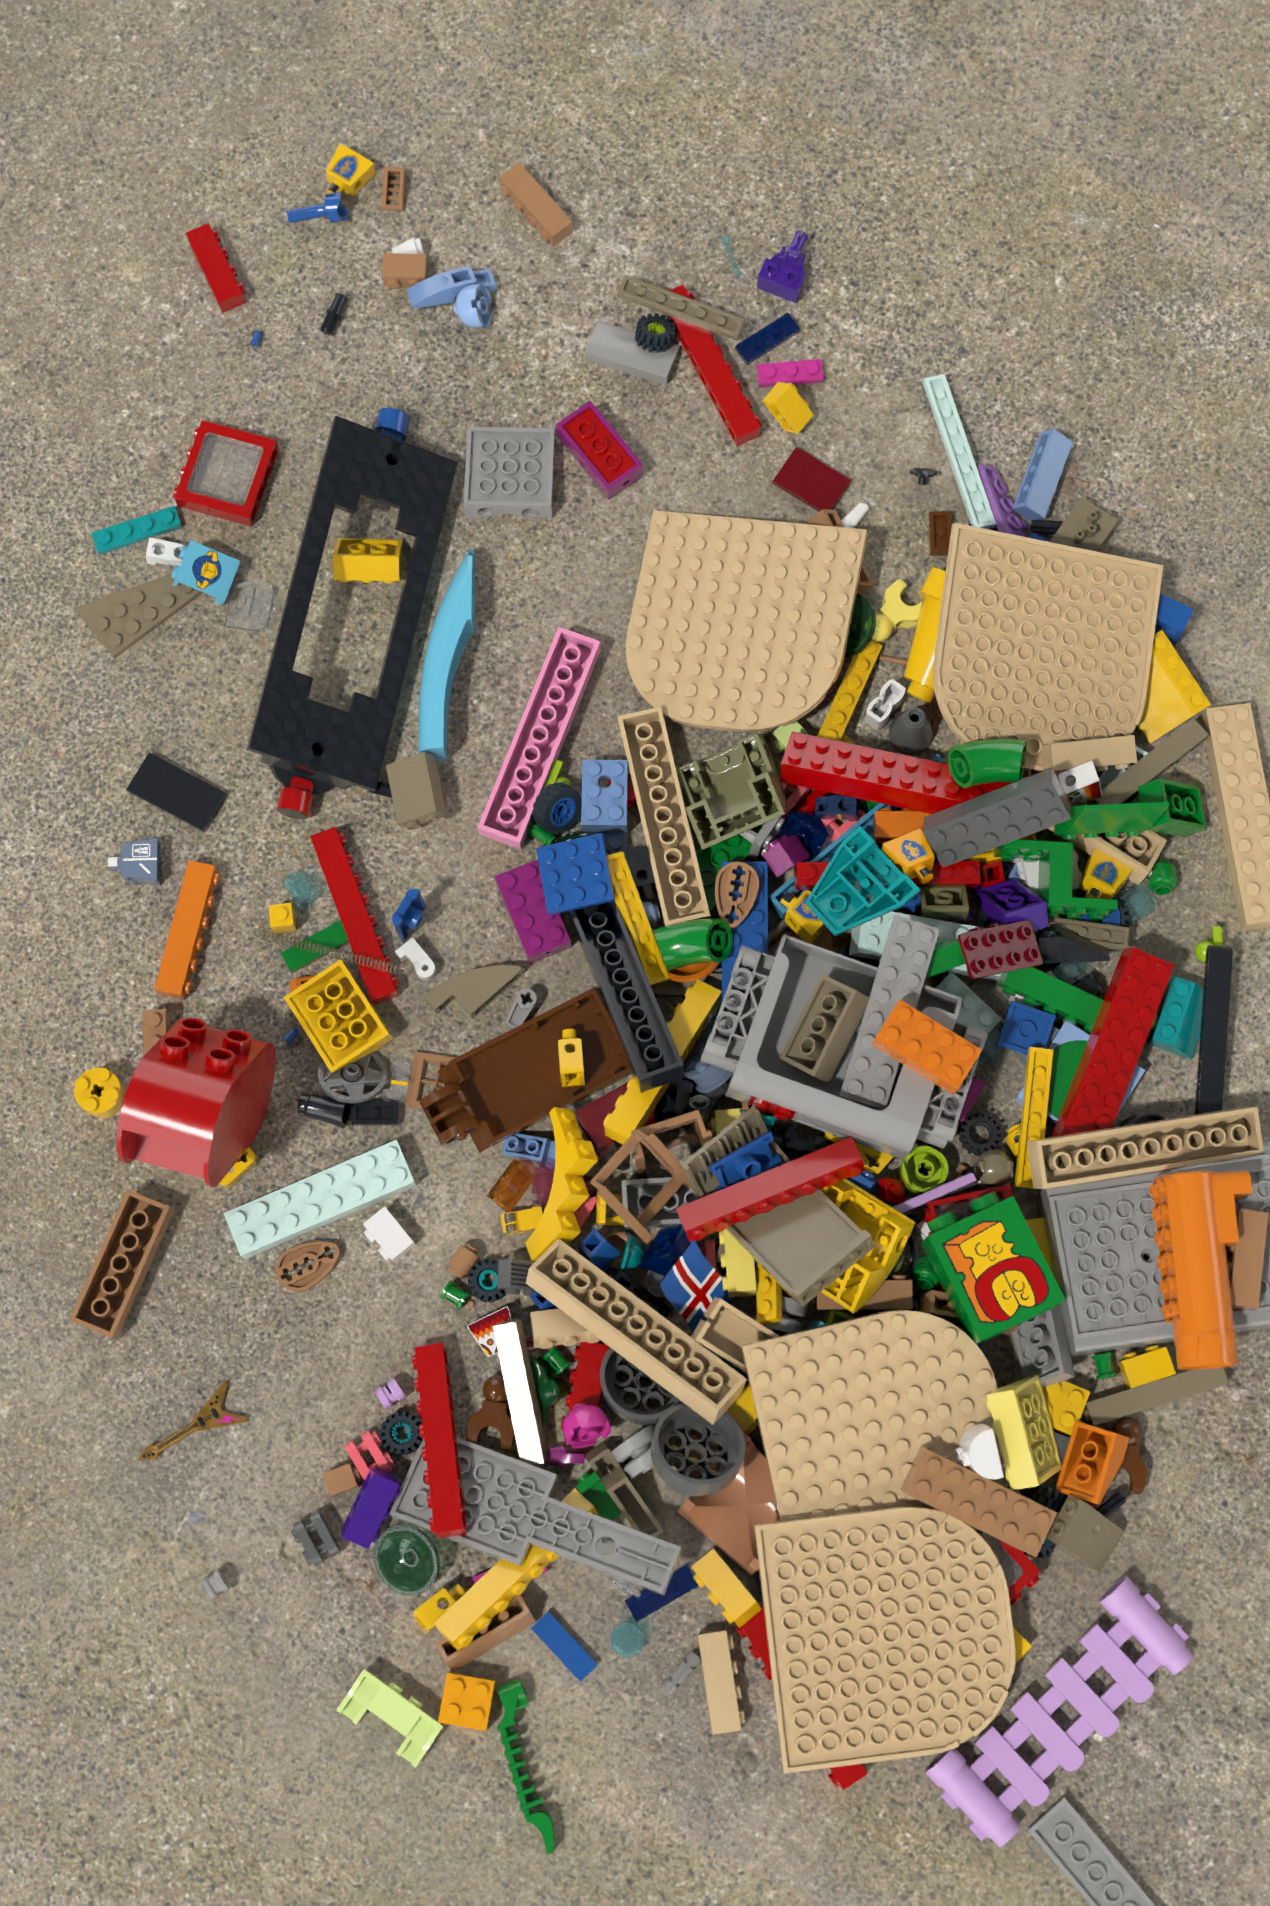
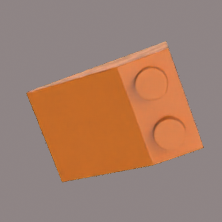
(1091, 1462)

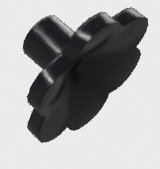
(923, 474)

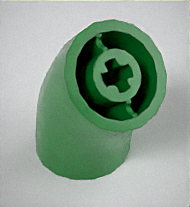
(987, 761)
(694, 942)

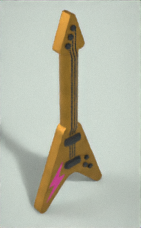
(208, 1417)

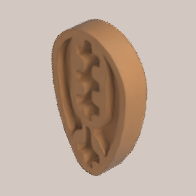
(749, 892)
(298, 1255)

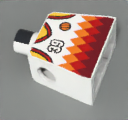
(1081, 783)
(483, 1330)

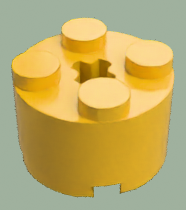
(87, 1089)

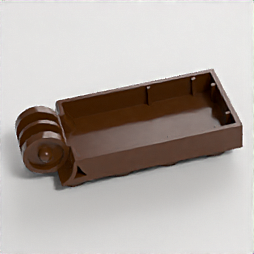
(518, 1077)

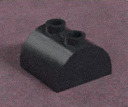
(675, 1102)

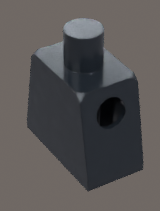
(640, 862)

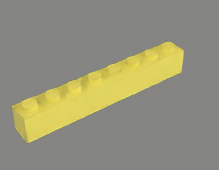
(738, 1262)

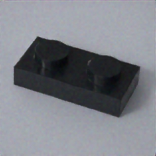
(374, 1113)

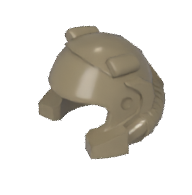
(992, 1169)

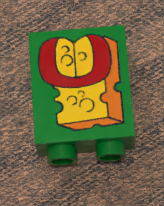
(991, 1267)

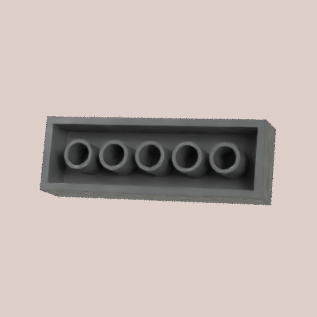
(997, 818)

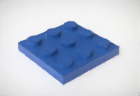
(575, 874)

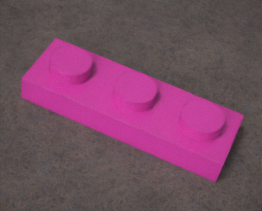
(790, 372)

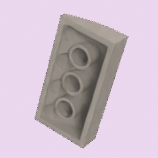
(618, 350)
(1044, 1348)

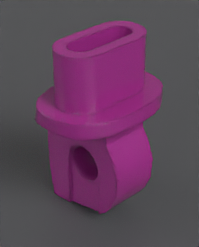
(559, 1456)

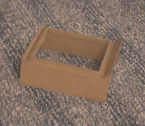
(700, 1134)
(666, 1158)

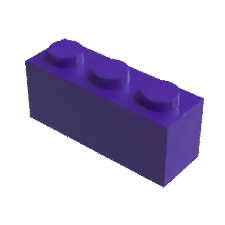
(370, 1508)

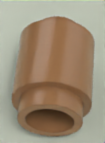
(463, 1261)

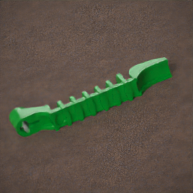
(514, 1699)

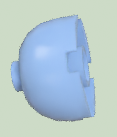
(472, 306)

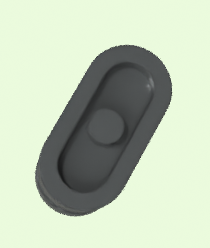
(303, 1532)

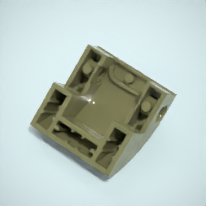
(732, 791)

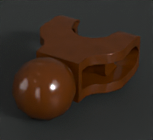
(493, 1414)
(1132, 1463)

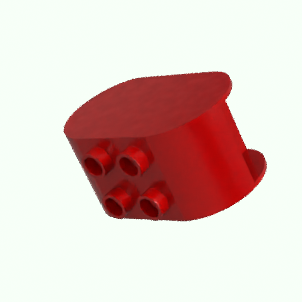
(196, 1100)

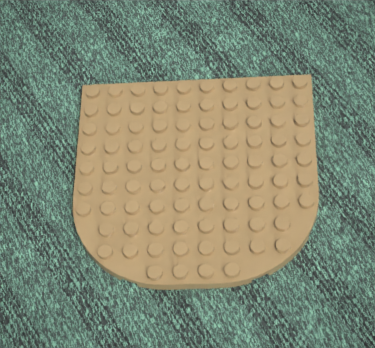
(741, 618)
(1042, 640)
(857, 1402)
(882, 1635)

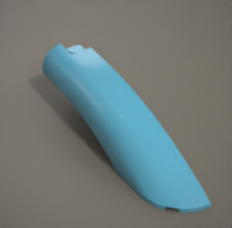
(444, 649)

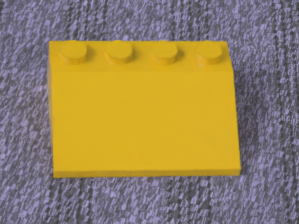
(1171, 692)
(338, 1017)

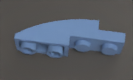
(445, 286)
(530, 1148)

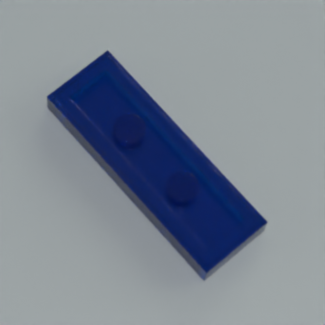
(767, 338)
(650, 1601)

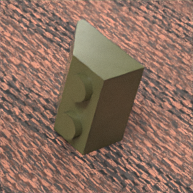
(944, 903)

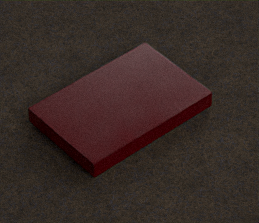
(811, 481)

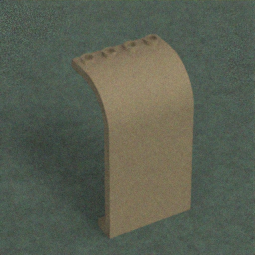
(798, 1242)

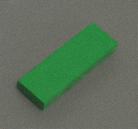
(331, 936)

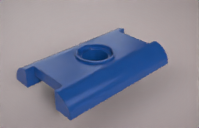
(409, 913)
(745, 1162)

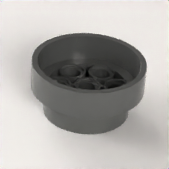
(615, 1392)
(692, 1476)

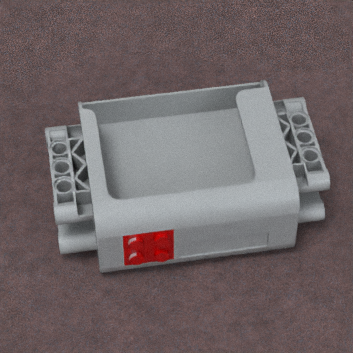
(758, 1019)

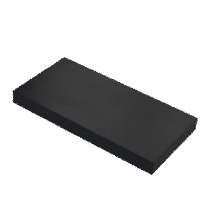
(176, 792)

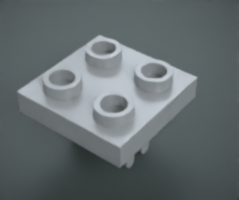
(764, 837)

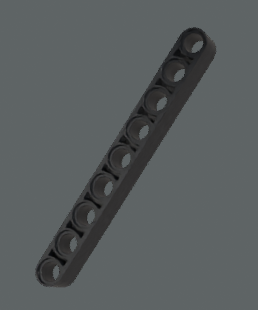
(1213, 1029)

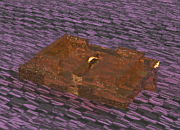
(517, 1176)

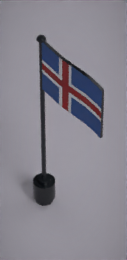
(693, 1285)

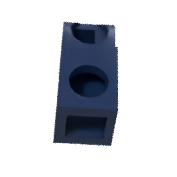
(836, 807)

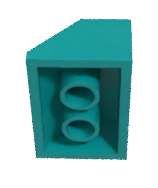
(1179, 1018)

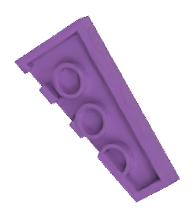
(1001, 505)

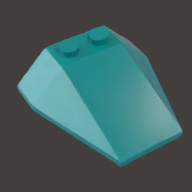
(859, 885)

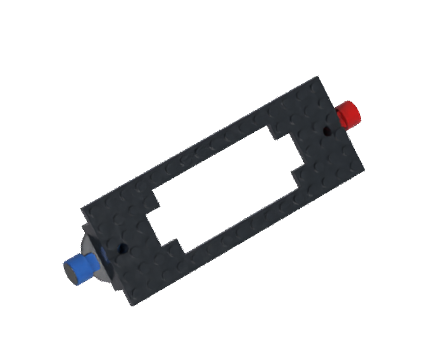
(306, 740)

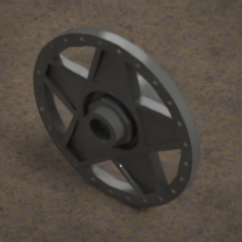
(353, 1079)

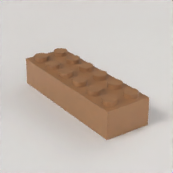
(122, 1264)
(978, 1501)

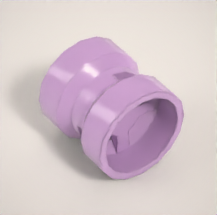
(390, 1393)

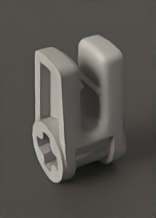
(519, 1012)

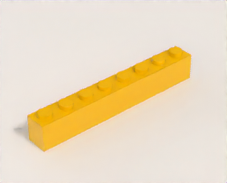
(685, 1028)
(498, 1588)

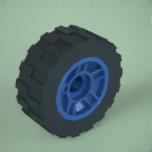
(557, 808)

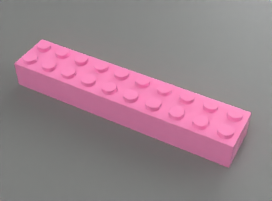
(539, 737)

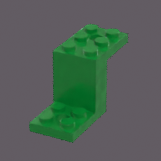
(1056, 878)

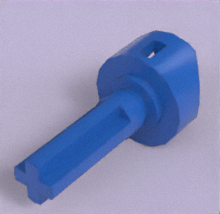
(331, 207)

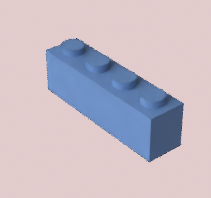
(1042, 475)

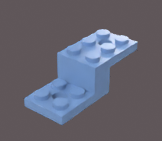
(605, 808)

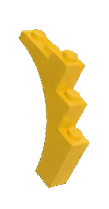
(568, 1192)

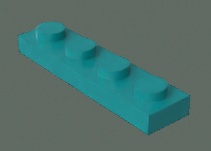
(136, 530)

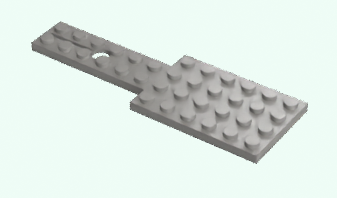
(512, 1508)

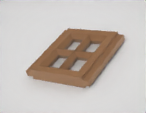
(417, 1075)

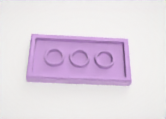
(941, 1192)

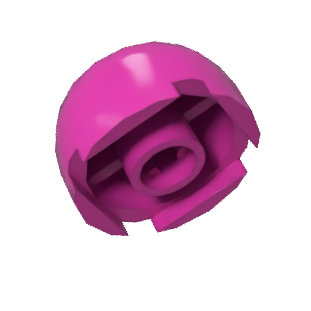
(585, 1425)

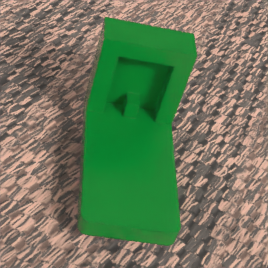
(594, 1491)

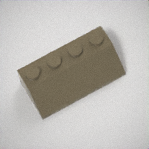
(825, 1028)

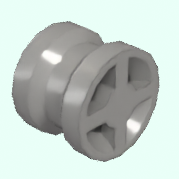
(215, 1584)

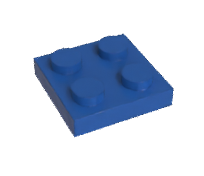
(1025, 1028)

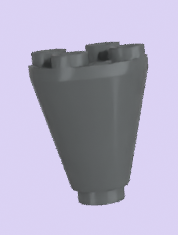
(911, 731)

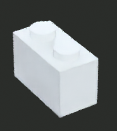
(388, 1234)

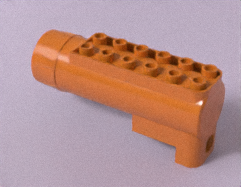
(1193, 1230)

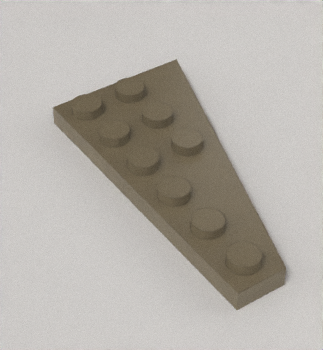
(135, 612)

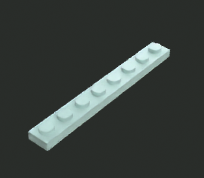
(959, 452)

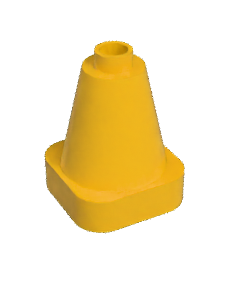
(921, 656)

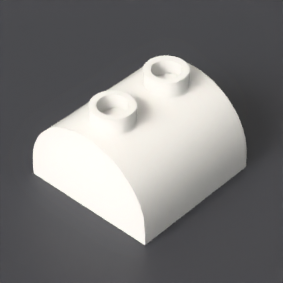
(980, 1452)

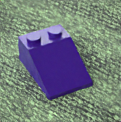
(1012, 903)

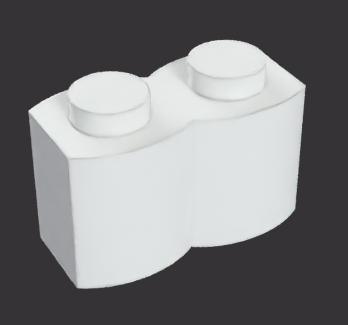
(885, 704)

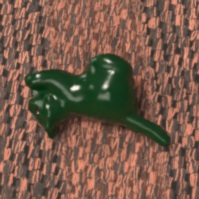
(548, 1388)

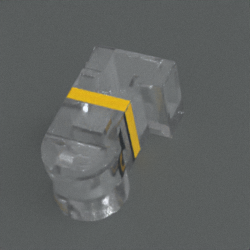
(400, 1082)

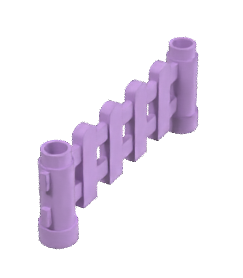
(964, 1783)

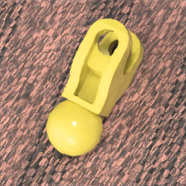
(895, 613)

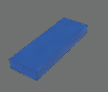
(564, 1646)

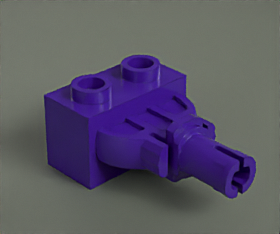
(784, 272)

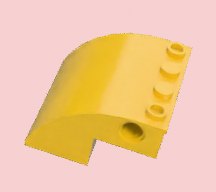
(889, 1233)

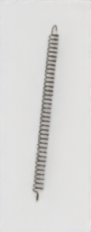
(328, 952)

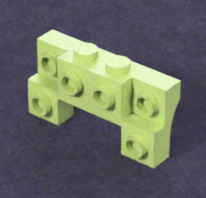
(394, 1709)

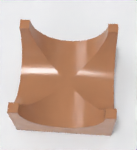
(730, 1514)

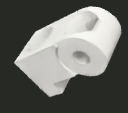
(163, 552)
(418, 958)

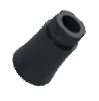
(324, 1109)

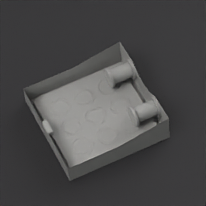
(509, 472)

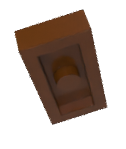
(939, 532)

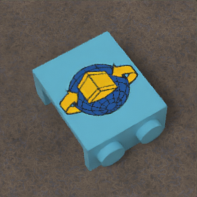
(205, 571)

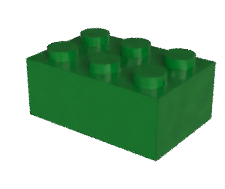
(1185, 808)

